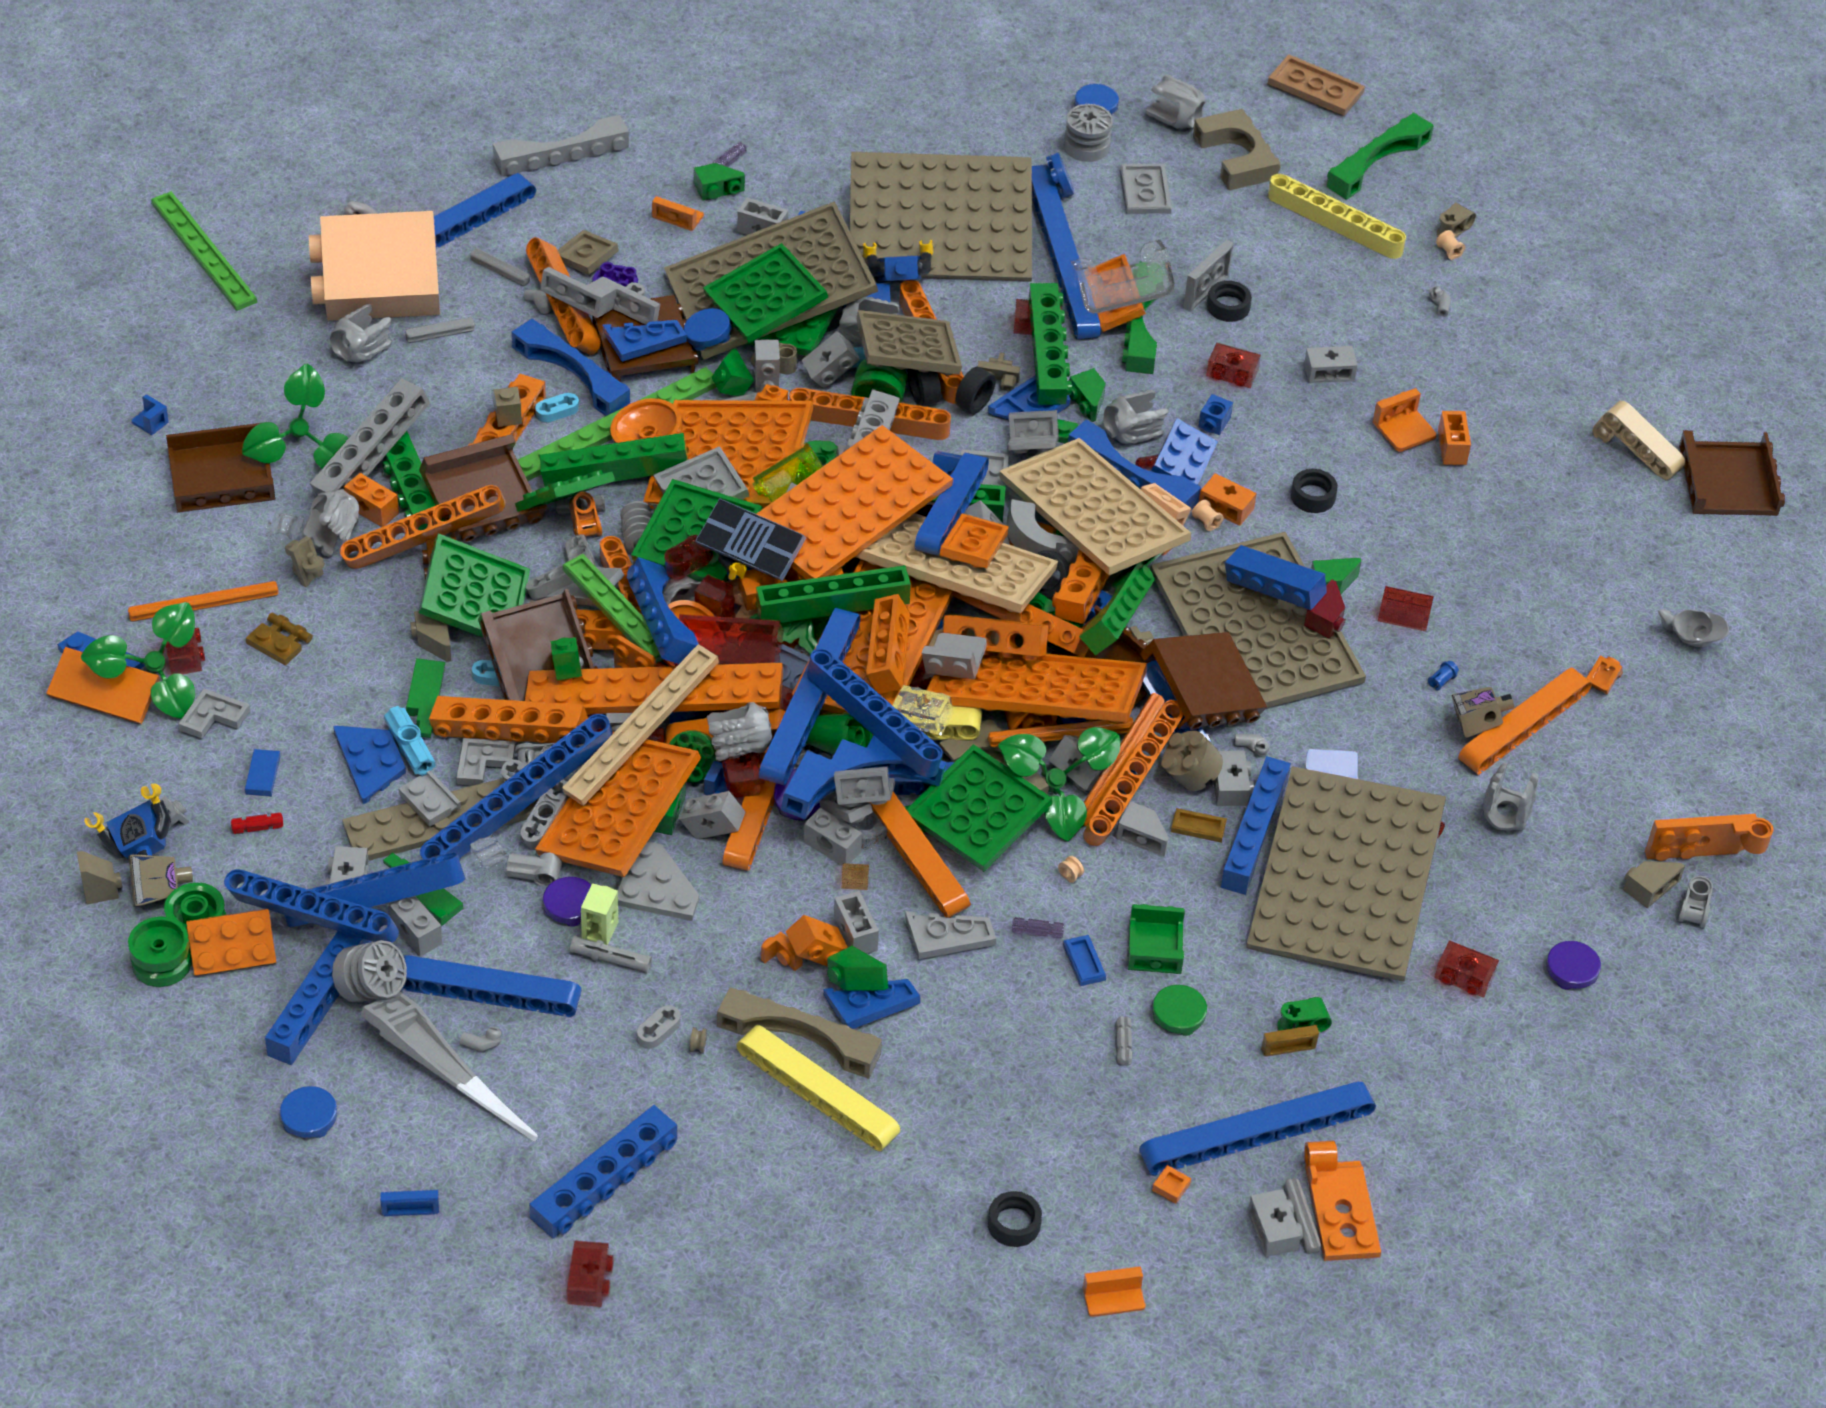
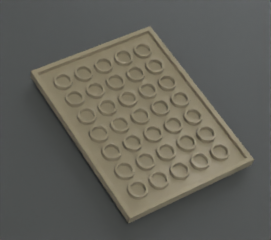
(966, 204)
(816, 240)
(1268, 632)
(1347, 873)

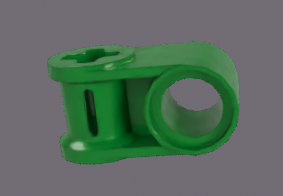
(1304, 1014)

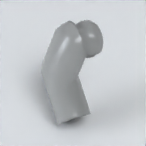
(1441, 299)
(540, 300)
(484, 1042)

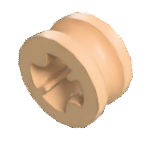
(1071, 868)

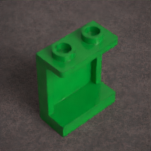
(1156, 939)

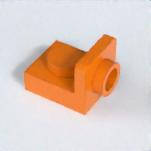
(1605, 673)
(783, 949)

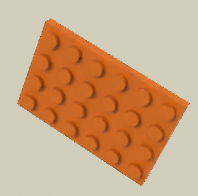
(623, 812)

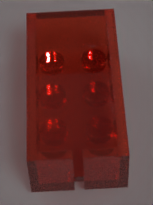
(737, 638)

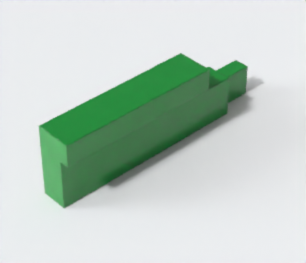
(423, 692)
(439, 902)

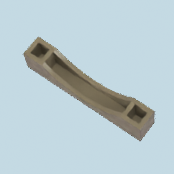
(852, 1049)

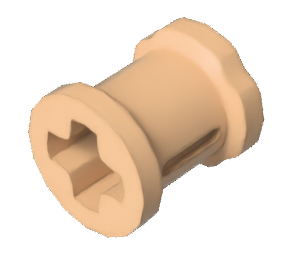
(1448, 242)
(1207, 515)

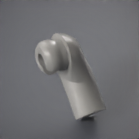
(354, 207)
(1254, 742)

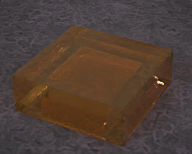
(855, 876)

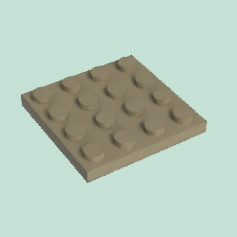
(908, 342)

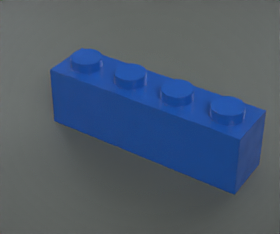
(1275, 577)

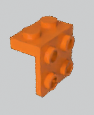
(1401, 422)
(630, 655)

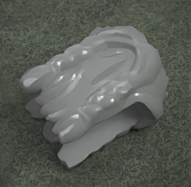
(1186, 95)
(848, 322)
(363, 339)
(1129, 418)
(331, 515)
(740, 731)
(1497, 795)

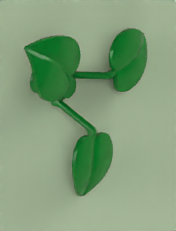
(303, 389)
(174, 625)
(1024, 756)

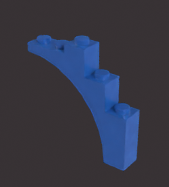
(816, 773)

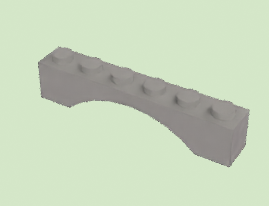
(519, 156)

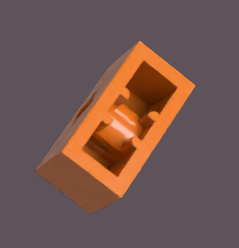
(1454, 438)
(1228, 498)
(374, 500)
(815, 939)

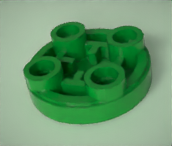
(702, 743)
(1179, 1009)

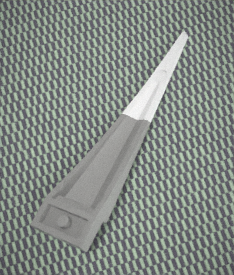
(411, 1031)

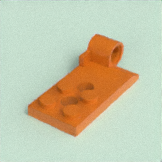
(1708, 836)
(1337, 1184)

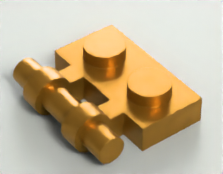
(276, 645)

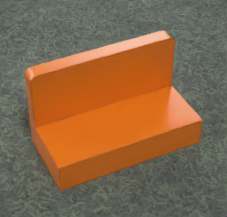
(675, 213)
(1113, 1291)

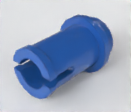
(1447, 671)

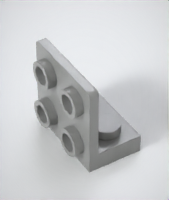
(863, 786)

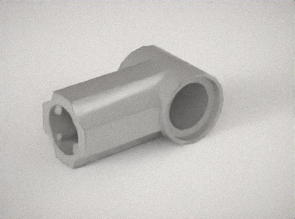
(540, 869)

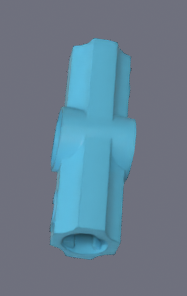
(409, 740)

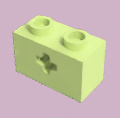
(599, 913)

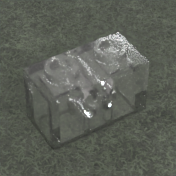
(925, 708)

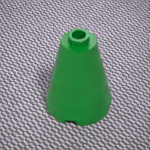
(832, 728)

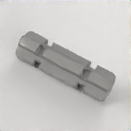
(1124, 1040)

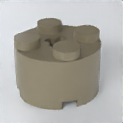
(1192, 760)

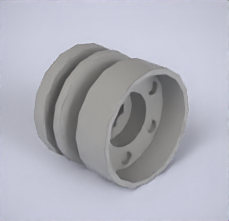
(1088, 132)
(369, 971)

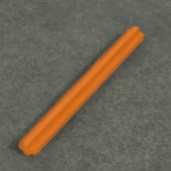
(208, 599)
(1057, 732)
(1127, 747)

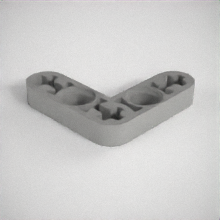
(557, 578)
(547, 800)

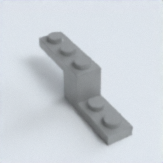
(599, 296)

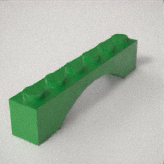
(1406, 135)
(1141, 346)
(1112, 619)

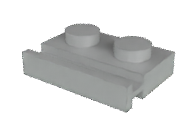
(429, 798)

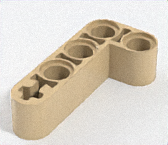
(1640, 439)

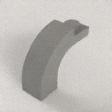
(1029, 536)

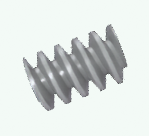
(634, 521)

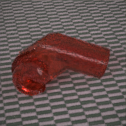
(1146, 462)

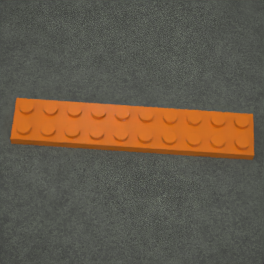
(627, 688)

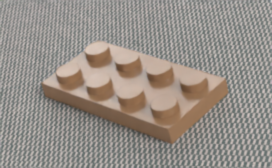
(1316, 85)

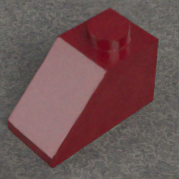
(1327, 613)

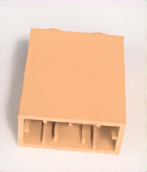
(376, 262)

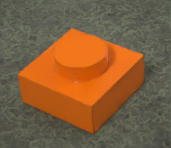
(1171, 1184)

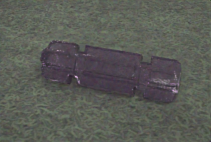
(731, 155)
(1038, 927)

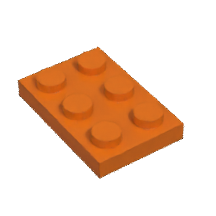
(974, 541)
(231, 941)

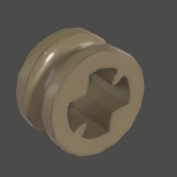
(698, 1040)

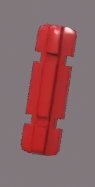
(257, 823)

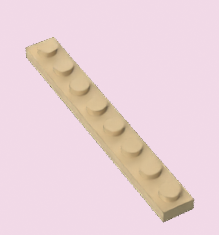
(640, 725)

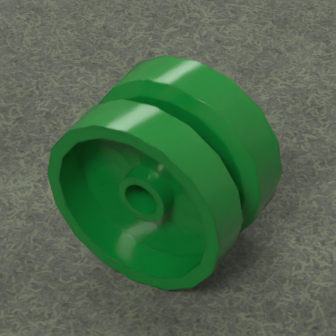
(882, 379)
(160, 951)

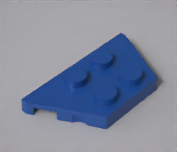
(1022, 400)
(370, 758)

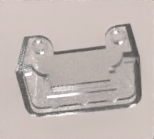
(1126, 284)

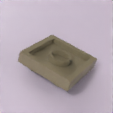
(587, 251)

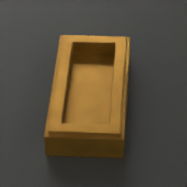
(1198, 825)
(1290, 1040)

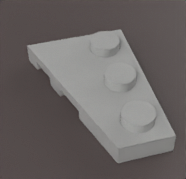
(943, 935)

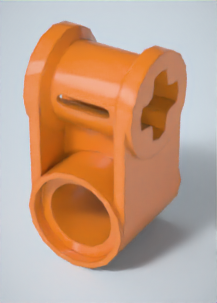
(586, 517)

